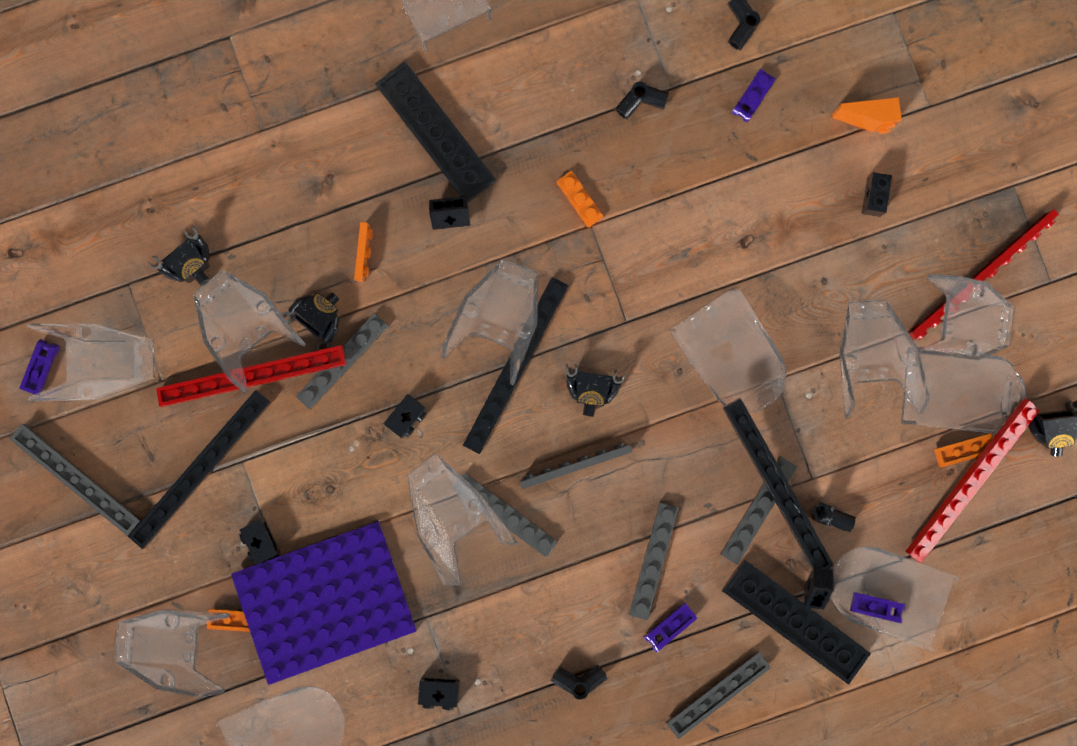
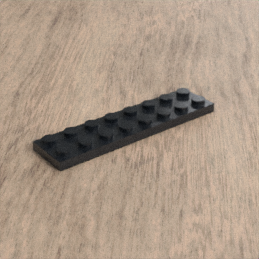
(435, 132)
(796, 622)

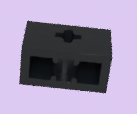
(876, 194)
(449, 212)
(395, 420)
(257, 531)
(818, 588)
(448, 688)

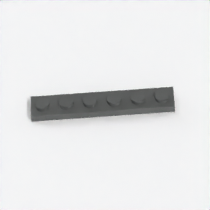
(353, 350)
(583, 462)
(754, 517)
(515, 521)
(653, 561)
(718, 695)

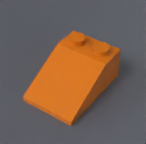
(871, 115)

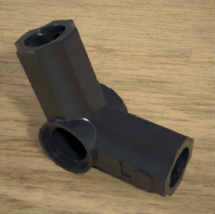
(743, 32)
(632, 101)
(830, 516)
(589, 680)

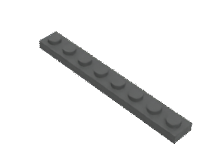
(75, 479)

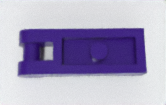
(754, 95)
(39, 367)
(877, 607)
(670, 627)

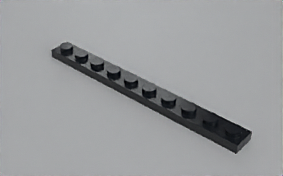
(503, 389)
(199, 469)
(777, 484)

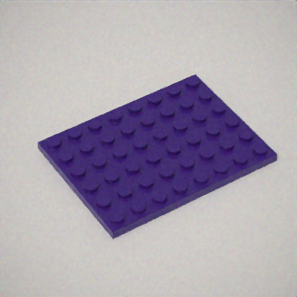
(323, 602)

